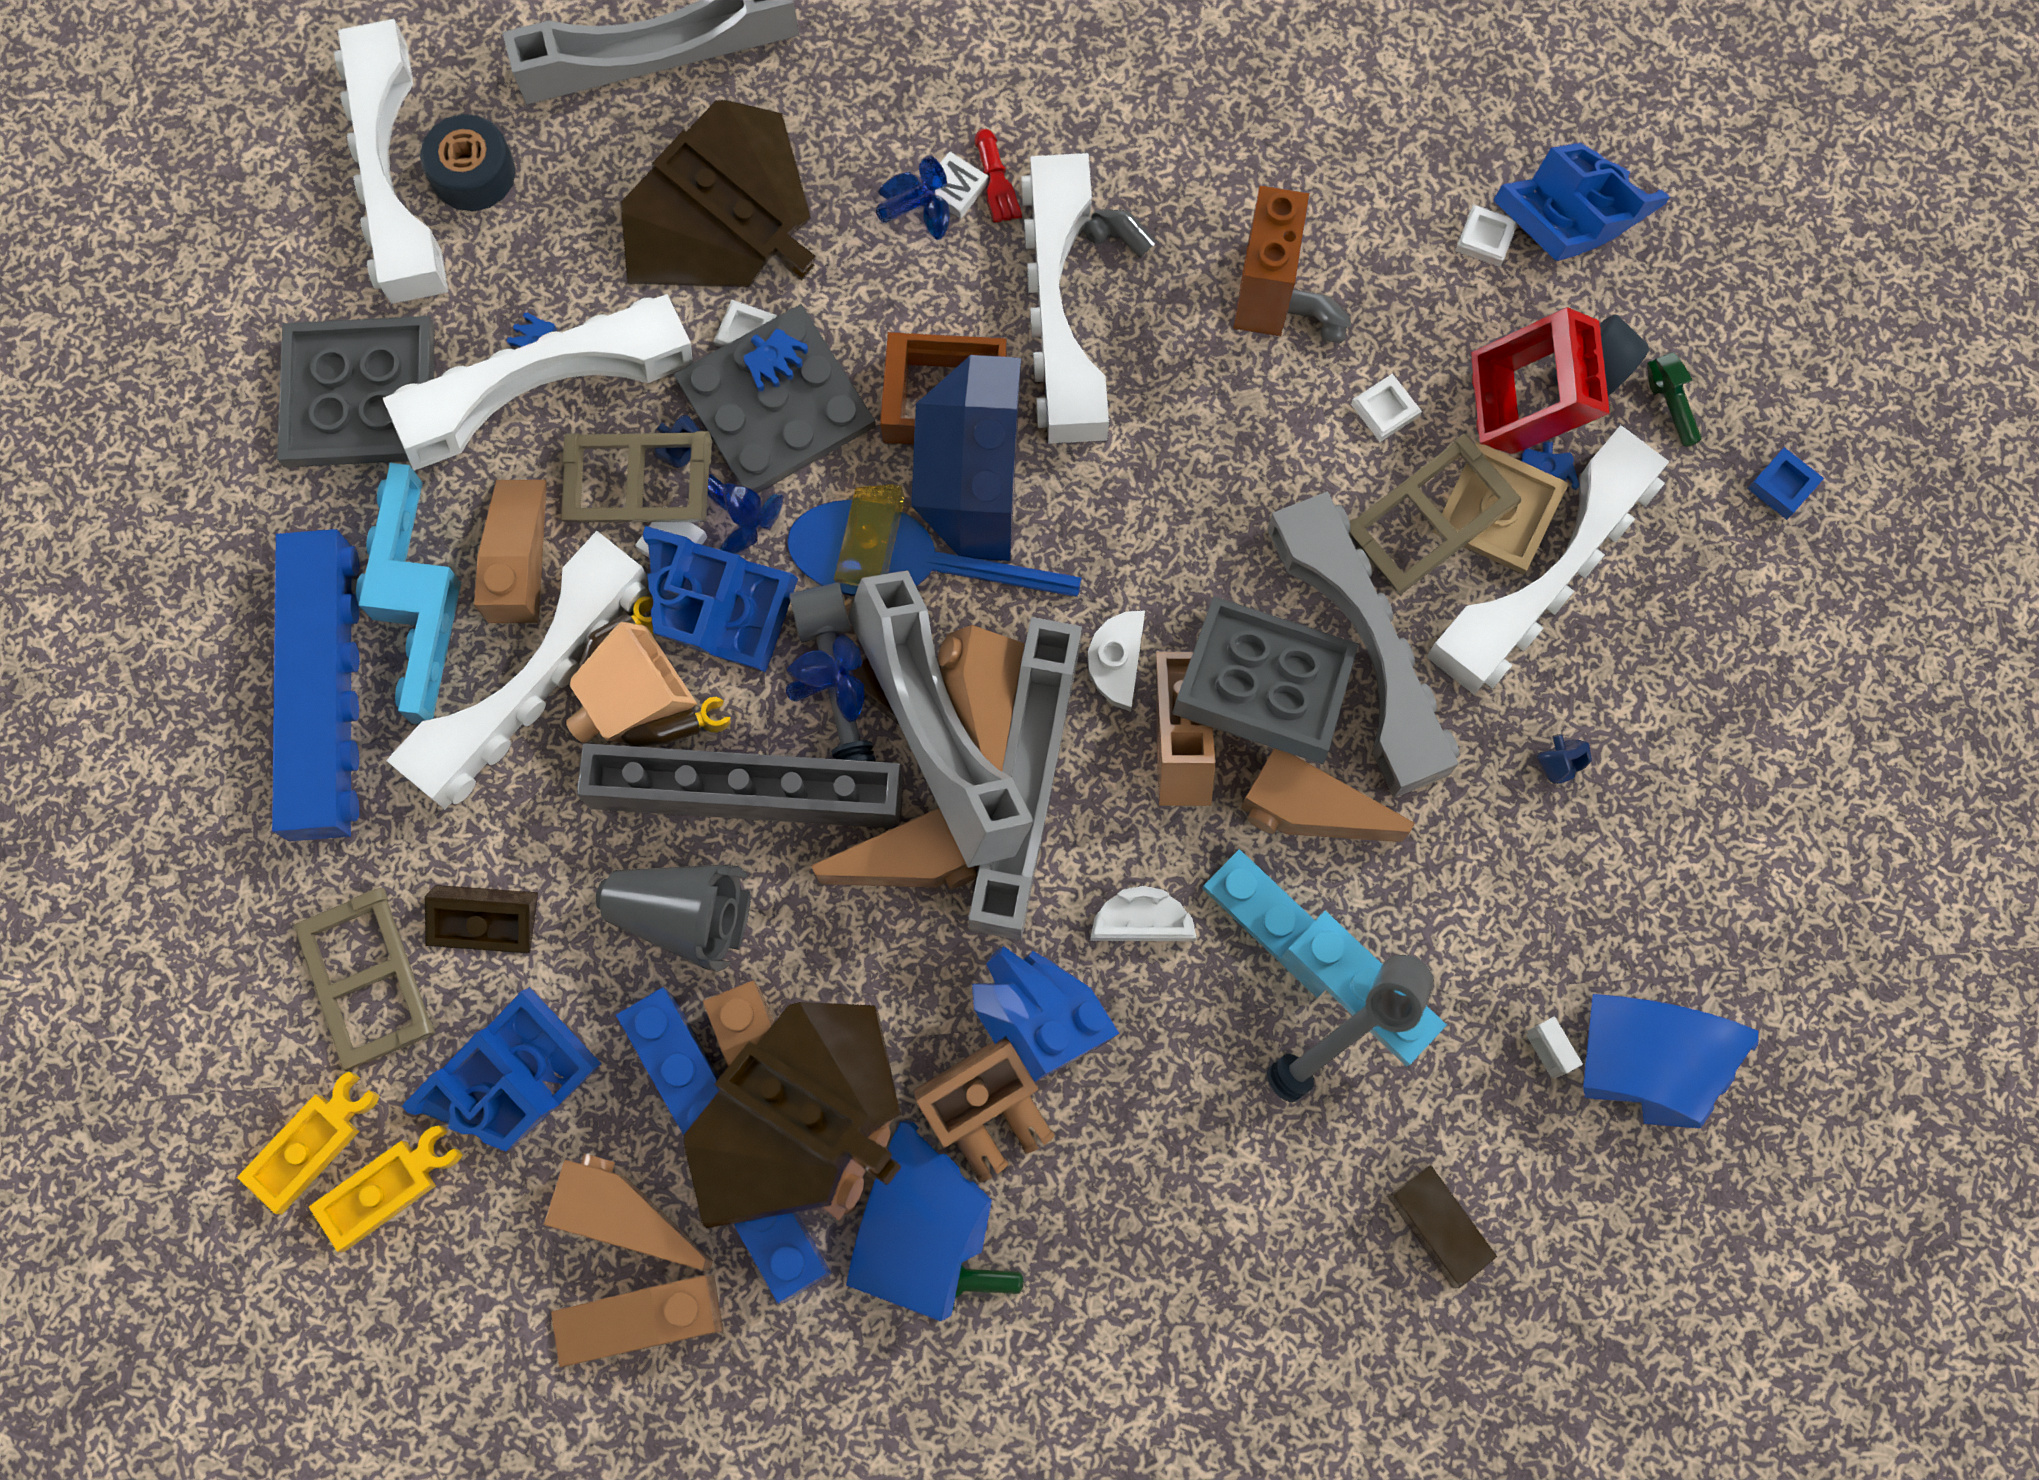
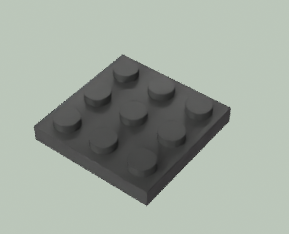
(337, 384)
(782, 427)
(1266, 680)

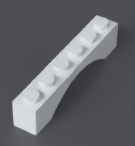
(377, 80)
(1074, 387)
(444, 413)
(1487, 632)
(453, 749)

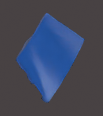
(1567, 210)
(716, 599)
(1662, 1057)
(497, 1076)
(918, 1229)

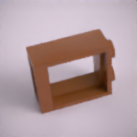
(1271, 260)
(922, 350)

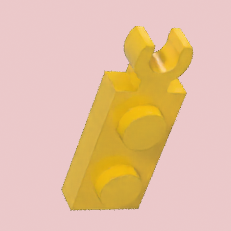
(306, 1146)
(381, 1190)

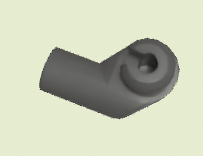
(1119, 225)
(1324, 309)

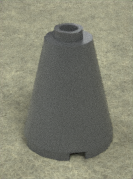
(680, 909)

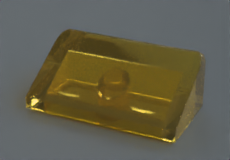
(870, 533)

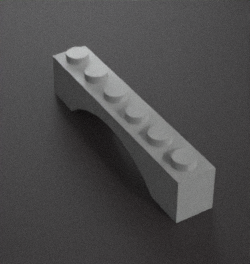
(566, 58)
(1319, 551)
(1031, 760)
(970, 791)

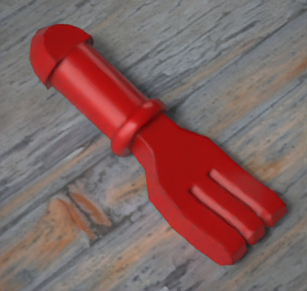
(1000, 192)

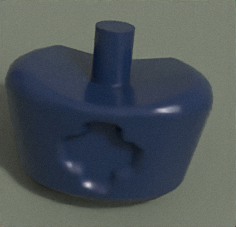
(676, 456)
(1564, 759)

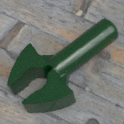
(1667, 377)
(989, 1281)

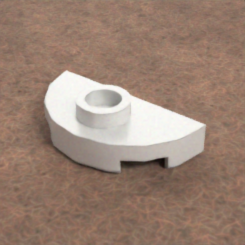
(1115, 657)
(1143, 916)

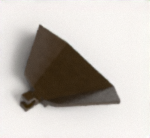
(718, 204)
(794, 1116)

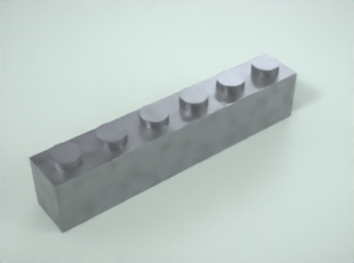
(740, 786)

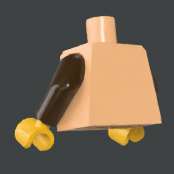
(633, 689)

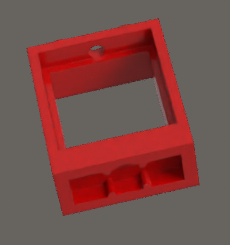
(1580, 378)

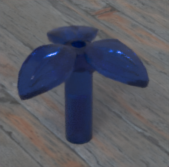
(906, 193)
(745, 510)
(818, 672)

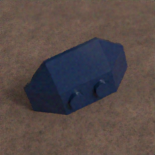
(969, 456)

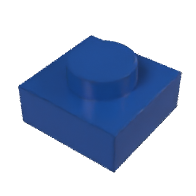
(1785, 483)

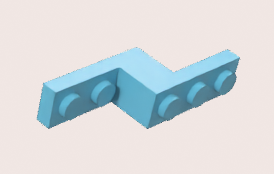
(408, 593)
(1312, 950)

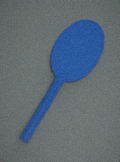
(818, 539)

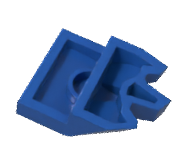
(1041, 1011)

